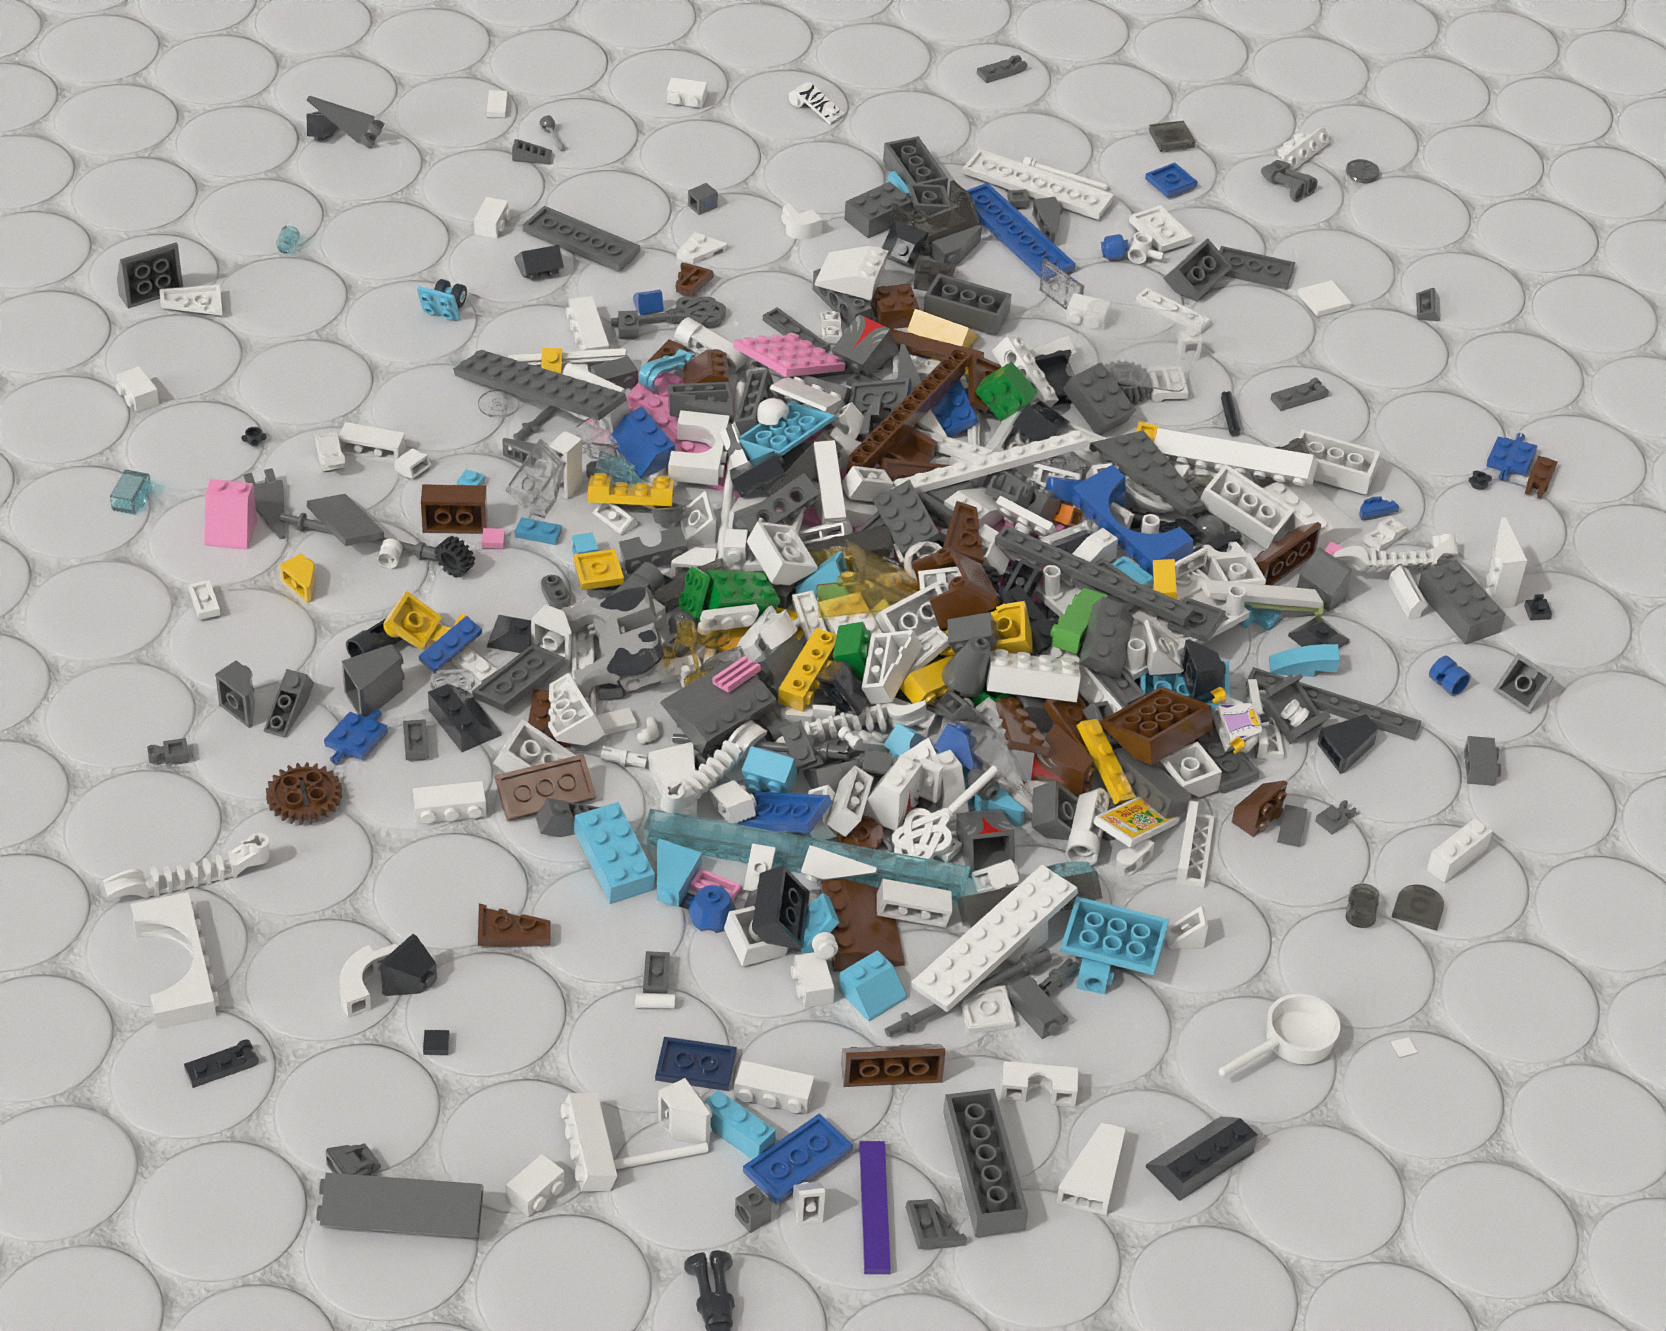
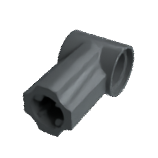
(772, 724)

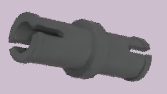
(1058, 977)

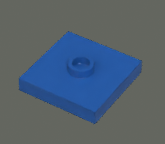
(1171, 180)

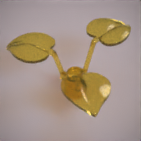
(688, 637)

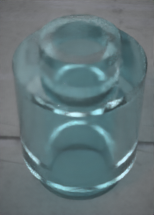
(287, 239)

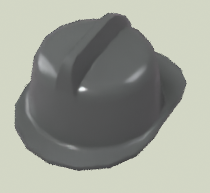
(667, 515)

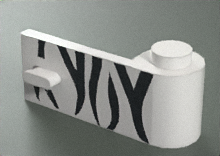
(814, 98)

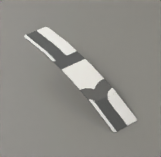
(733, 446)

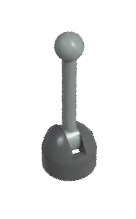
(548, 124)

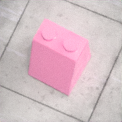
(229, 514)

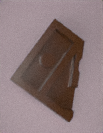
(692, 279)

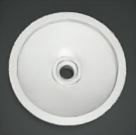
(1145, 499)

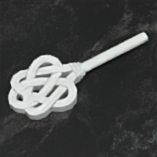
(920, 825)

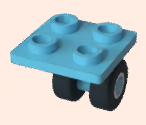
(443, 299)

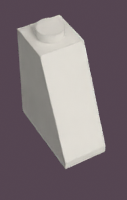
(952, 781)

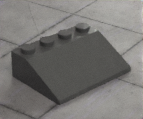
(712, 714)

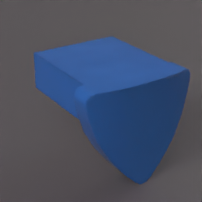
(648, 301)

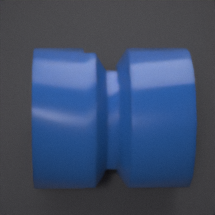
(1449, 675)

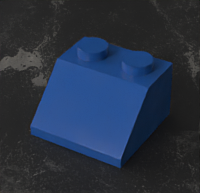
(960, 742)

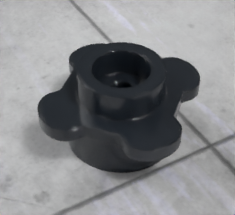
(253, 436)
(1480, 480)

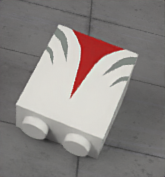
(895, 794)

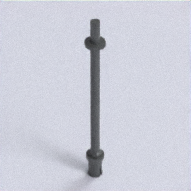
(420, 550)
(825, 751)
(1027, 964)

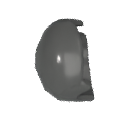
(1210, 527)

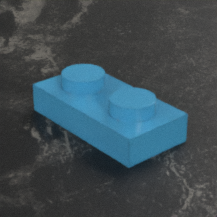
(538, 531)

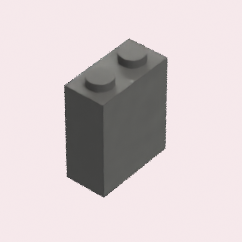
(777, 663)

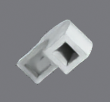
(354, 976)

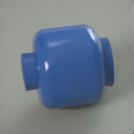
(1114, 247)

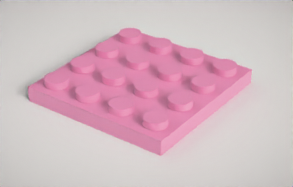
(789, 355)

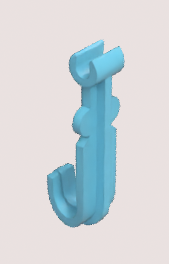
(652, 369)

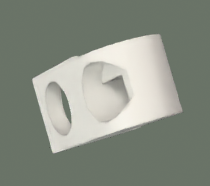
(1133, 858)

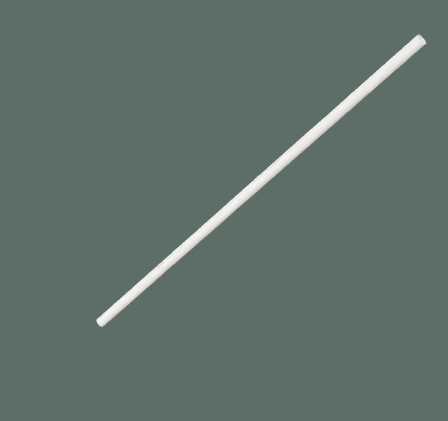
(728, 497)

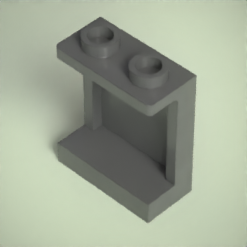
(1280, 696)

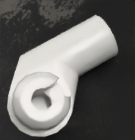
(650, 733)

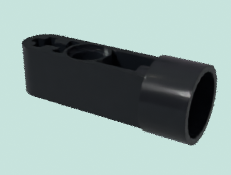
(370, 640)

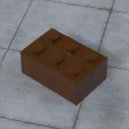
(454, 508)

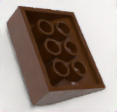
(1159, 724)
(859, 926)

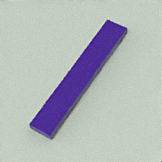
(874, 1207)

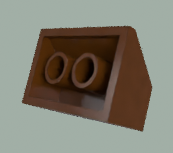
(707, 368)

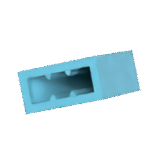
(826, 573)
(675, 871)

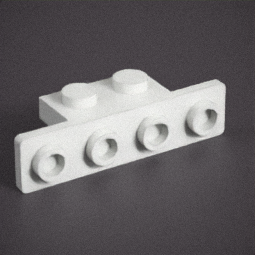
(1303, 147)

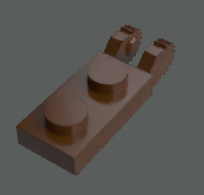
(1541, 475)

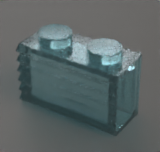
(131, 492)

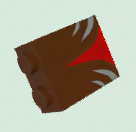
(1064, 763)

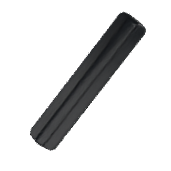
(1230, 413)

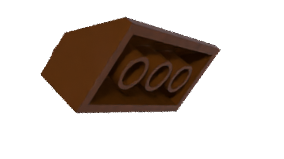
(1288, 552)
(892, 1065)

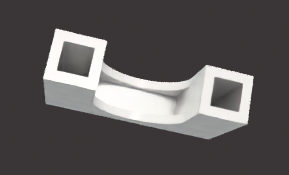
(704, 466)

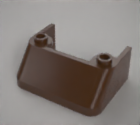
(967, 593)

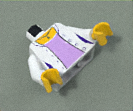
(1237, 722)

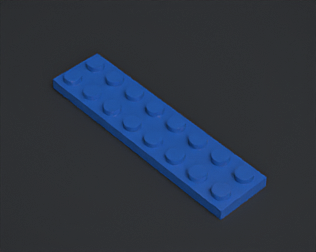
(1017, 231)

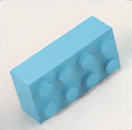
(614, 852)

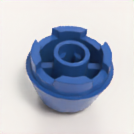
(711, 908)

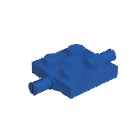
(1511, 456)
(355, 736)

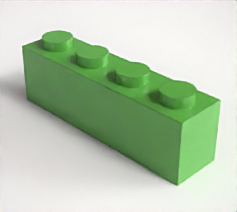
(1072, 625)

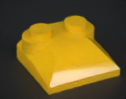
(411, 620)

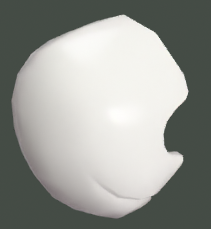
(771, 411)

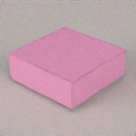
(493, 538)

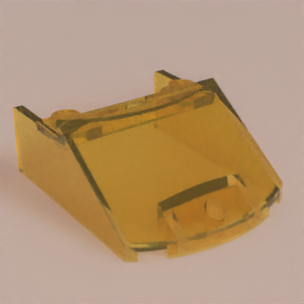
(867, 586)

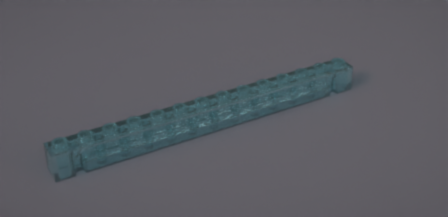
(735, 843)

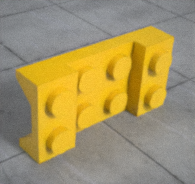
(602, 491)

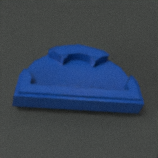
(1377, 506)

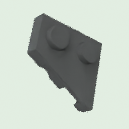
(932, 1226)

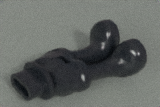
(718, 1305)

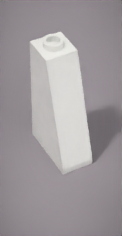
(671, 766)
(1093, 1173)

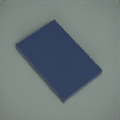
(699, 1062)

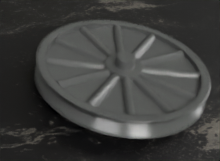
(1362, 170)

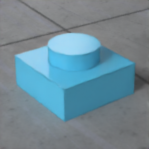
(471, 478)

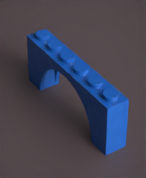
(1095, 499)

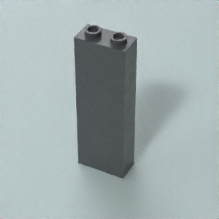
(400, 1205)

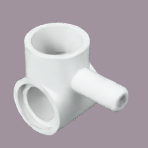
(1141, 248)

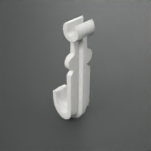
(1069, 534)

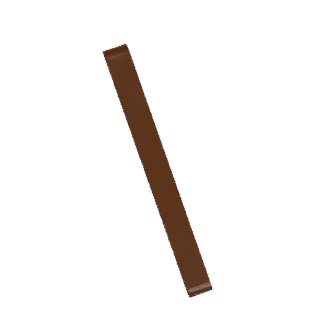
(909, 411)

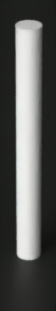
(661, 1155)

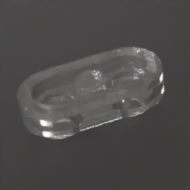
(458, 677)

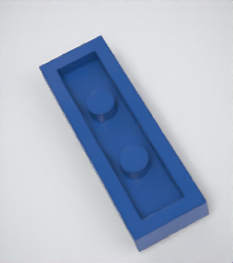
(450, 644)

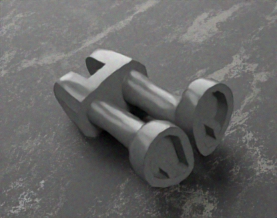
(1299, 183)

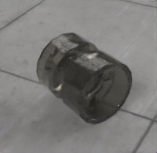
(1362, 905)

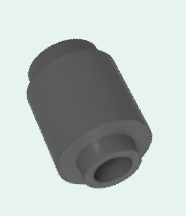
(987, 792)

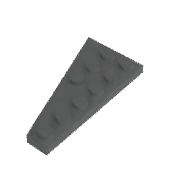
(1147, 465)

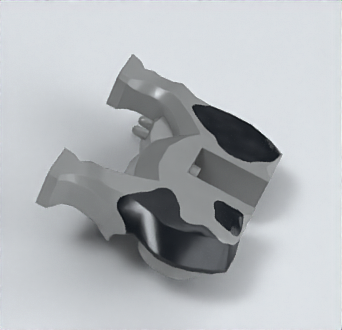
(622, 652)

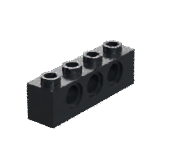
(1025, 575)

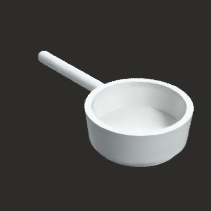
(1297, 1030)

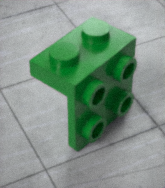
(694, 592)

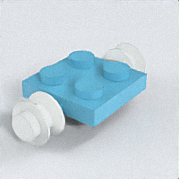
(819, 923)

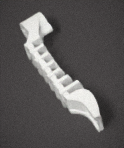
(1369, 560)
(903, 714)
(732, 752)
(133, 882)

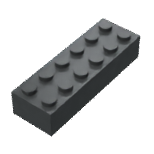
(985, 1162)

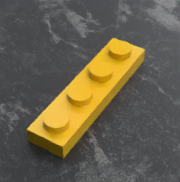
(1106, 761)

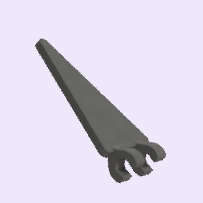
(350, 121)
(269, 500)

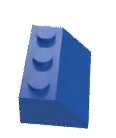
(643, 442)

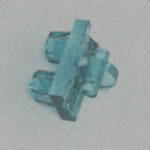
(615, 467)

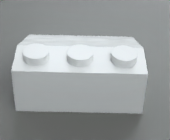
(853, 271)
(811, 396)
(1505, 567)

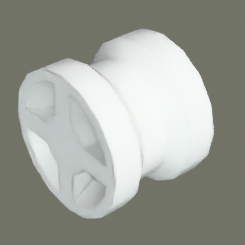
(1294, 713)

